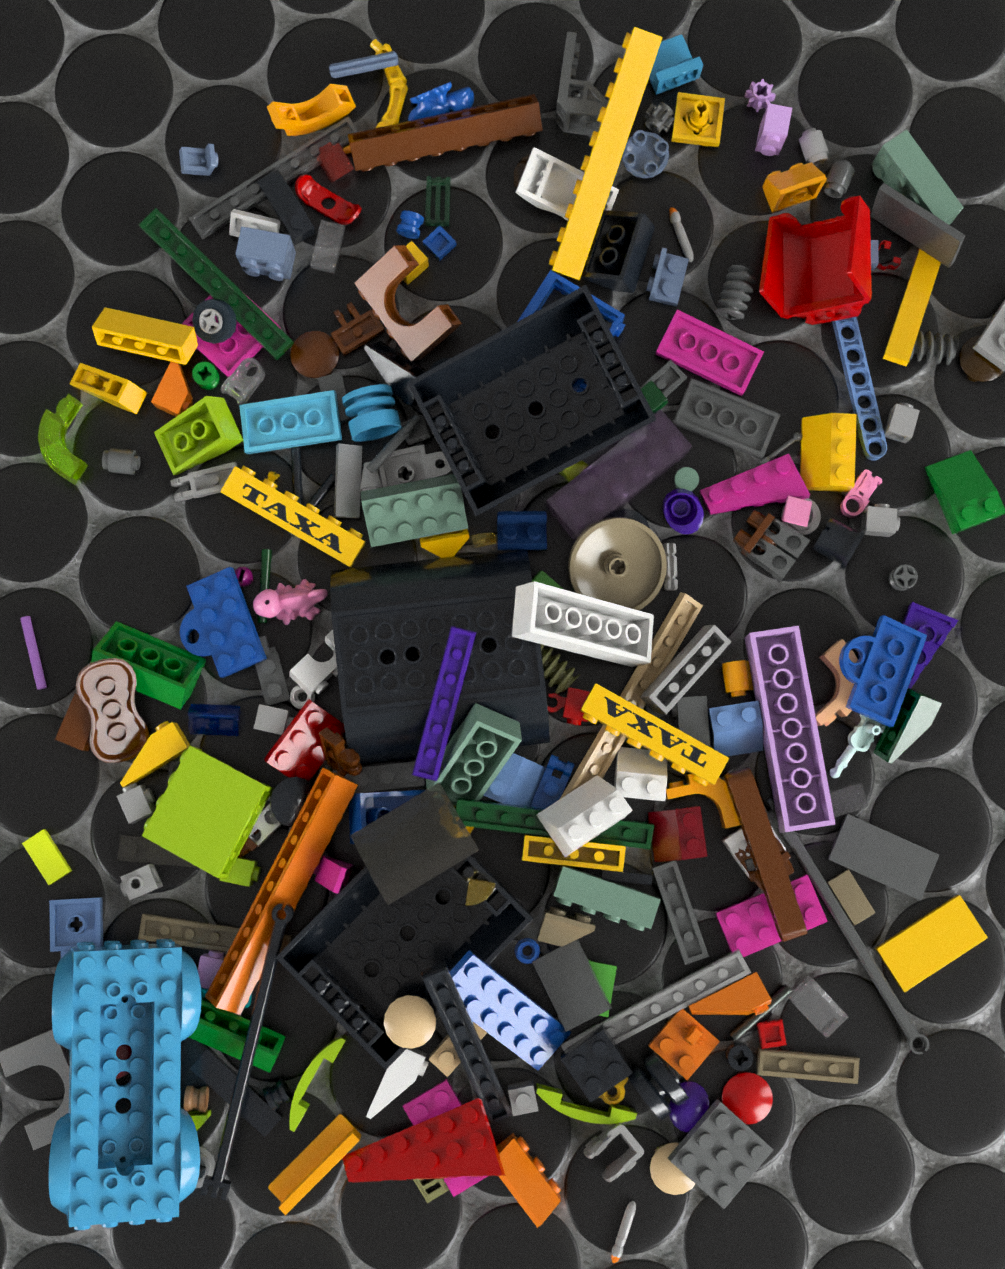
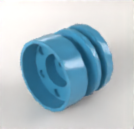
(371, 413)

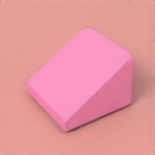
(797, 511)

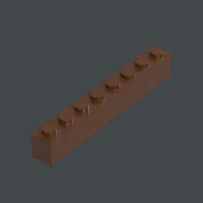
(445, 132)

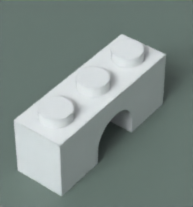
(313, 674)

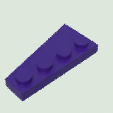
(932, 624)

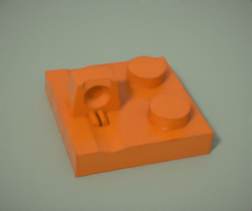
(683, 1043)

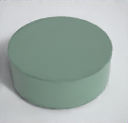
(686, 479)

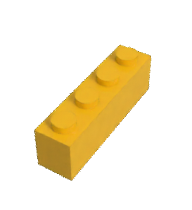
(145, 336)
(587, 856)

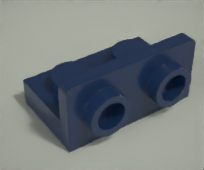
(521, 530)

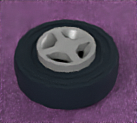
(206, 325)

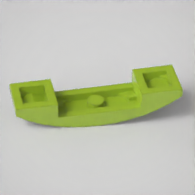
(298, 1105)
(615, 1114)

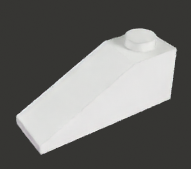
(398, 1078)

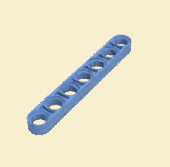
(857, 391)

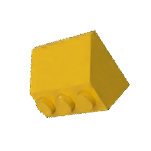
(828, 452)

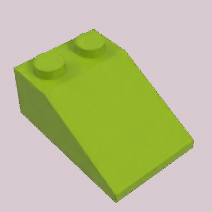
(198, 434)

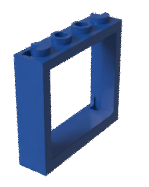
(557, 282)

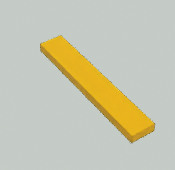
(912, 309)

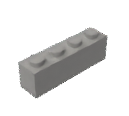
(685, 669)

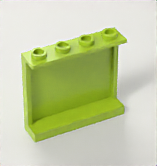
(206, 812)

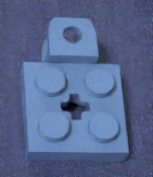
(64, 912)

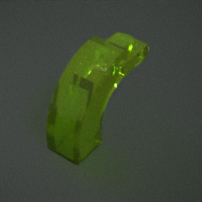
(53, 440)

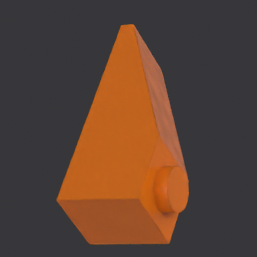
(737, 999)

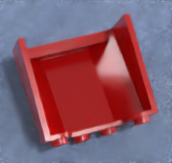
(819, 267)

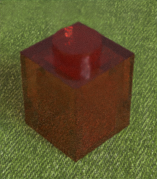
(334, 161)

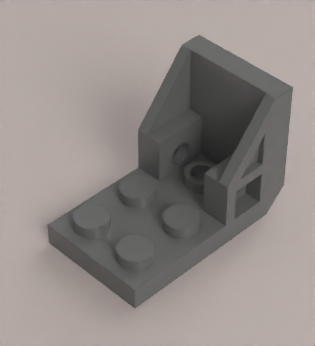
(576, 113)

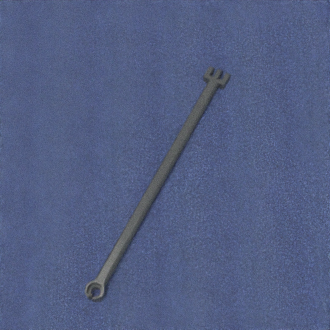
(852, 937)

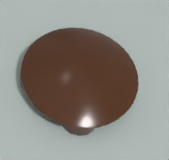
(314, 354)

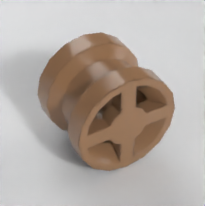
(196, 1099)

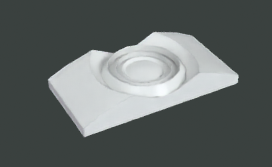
(550, 183)

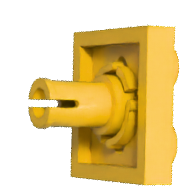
(699, 111)

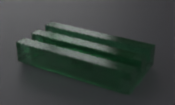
(438, 182)

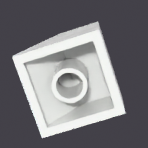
(640, 775)

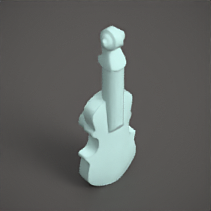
(858, 740)

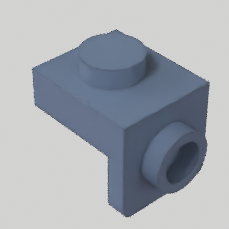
(198, 160)

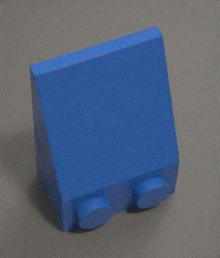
(370, 806)

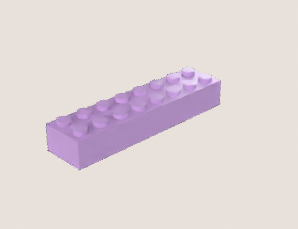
(789, 729)

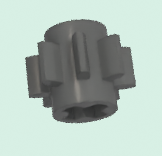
(659, 117)

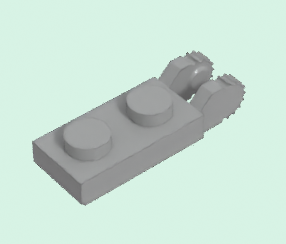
(203, 482)

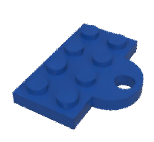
(222, 624)
(882, 669)

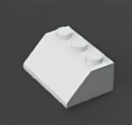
(584, 814)

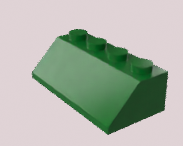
(159, 667)

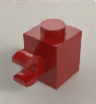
(571, 705)

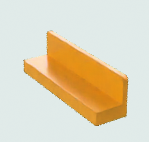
(314, 1162)

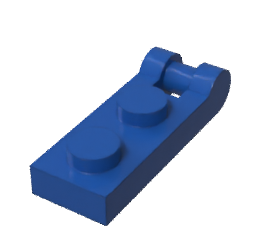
(550, 787)

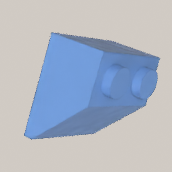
(736, 728)
(516, 782)

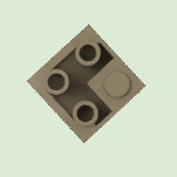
(563, 929)

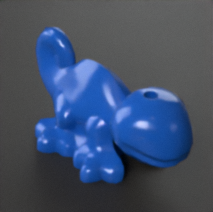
(437, 102)

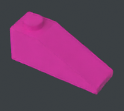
(333, 873)

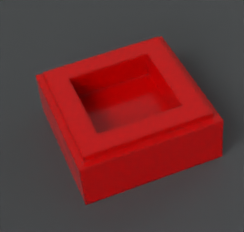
(771, 1033)

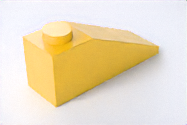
(109, 388)
(159, 750)

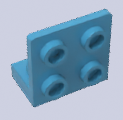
(674, 65)

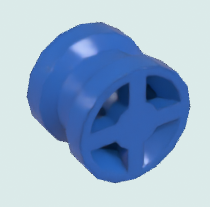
(410, 224)

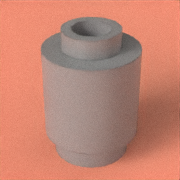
(814, 146)

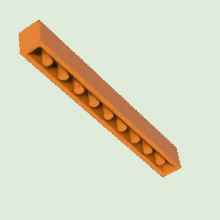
(285, 884)

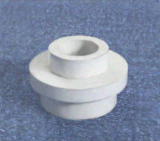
(294, 697)

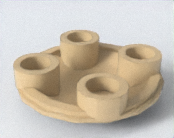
(410, 1021)
(666, 1174)

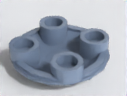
(645, 154)

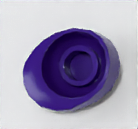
(683, 511)
(689, 1112)

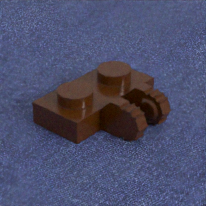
(356, 332)
(336, 756)

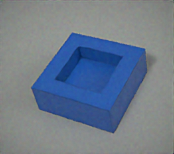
(439, 243)

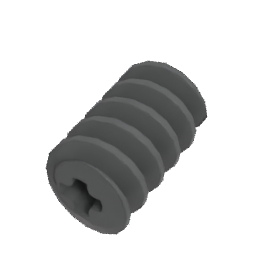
(734, 293)
(936, 346)

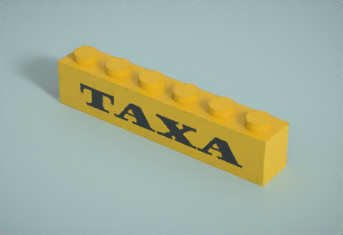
(293, 516)
(654, 734)

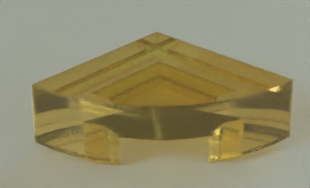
(483, 539)
(478, 891)

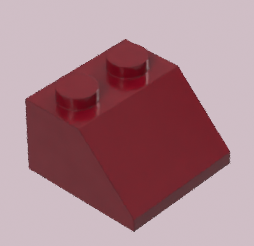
(677, 834)

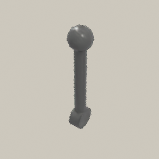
(797, 436)

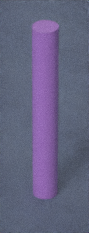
(33, 652)

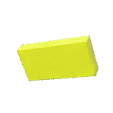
(47, 857)

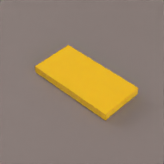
(931, 943)

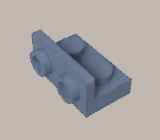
(668, 278)

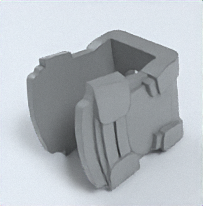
(625, 1161)

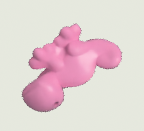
(289, 602)

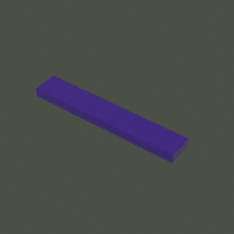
(444, 703)

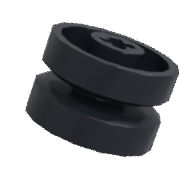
(657, 1086)

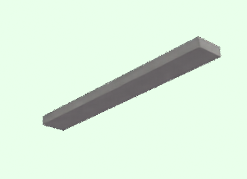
(670, 999)

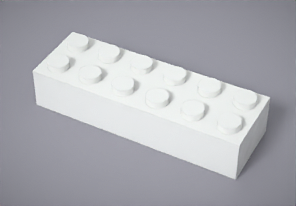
(582, 624)

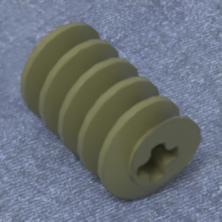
(556, 671)

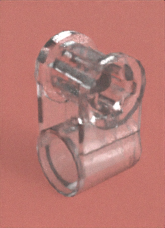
(242, 382)

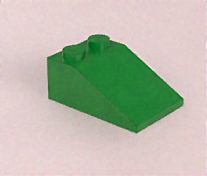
(964, 492)

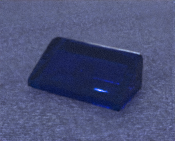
(214, 719)

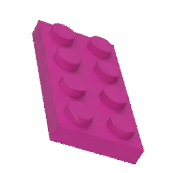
(709, 353)
(751, 925)
(433, 1103)

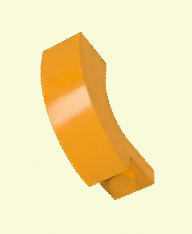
(313, 114)
(717, 793)

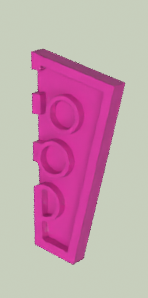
(756, 487)

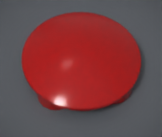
(748, 1097)

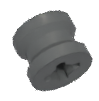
(908, 576)

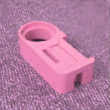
(861, 492)

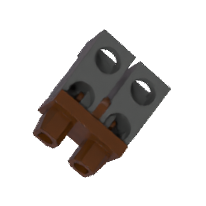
(772, 545)

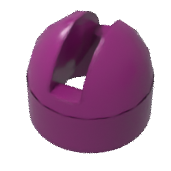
(247, 577)

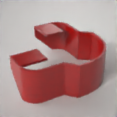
(896, 260)

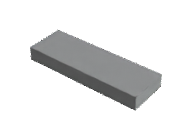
(347, 481)

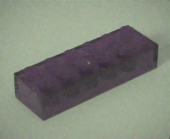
(618, 475)

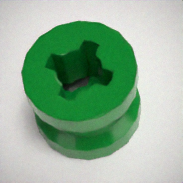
(209, 379)

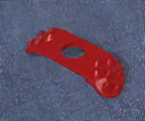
(313, 194)

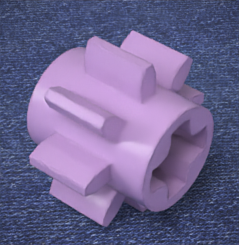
(759, 95)

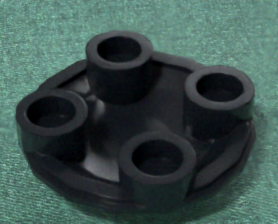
(289, 799)

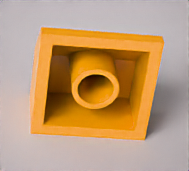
(793, 186)

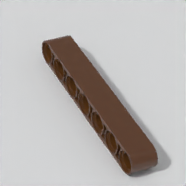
(765, 854)

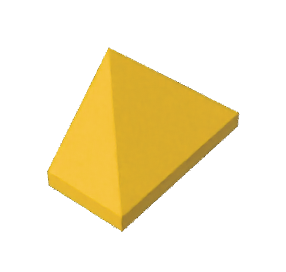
(445, 544)

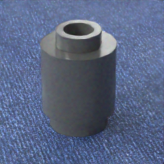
(838, 178)
(121, 461)

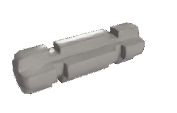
(671, 582)

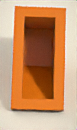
(173, 391)

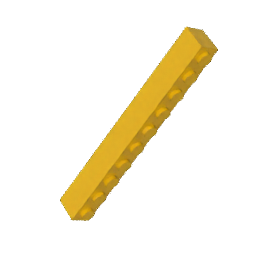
(606, 152)

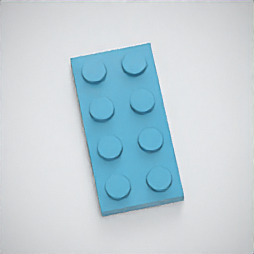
(290, 422)

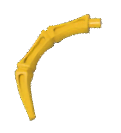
(397, 90)

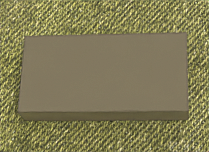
(850, 897)

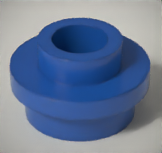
(527, 958)

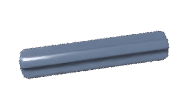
(364, 64)

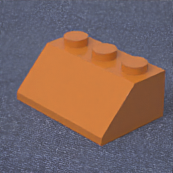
(526, 1179)

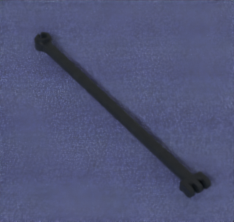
(218, 1180)

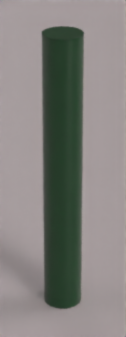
(264, 576)

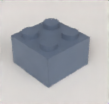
(265, 253)

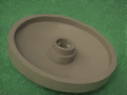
(618, 563)

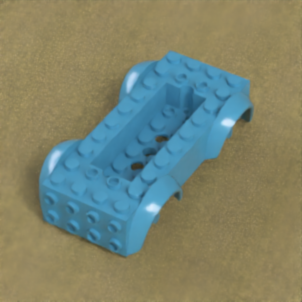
(140, 1161)

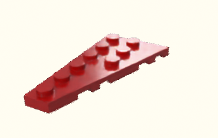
(441, 1147)

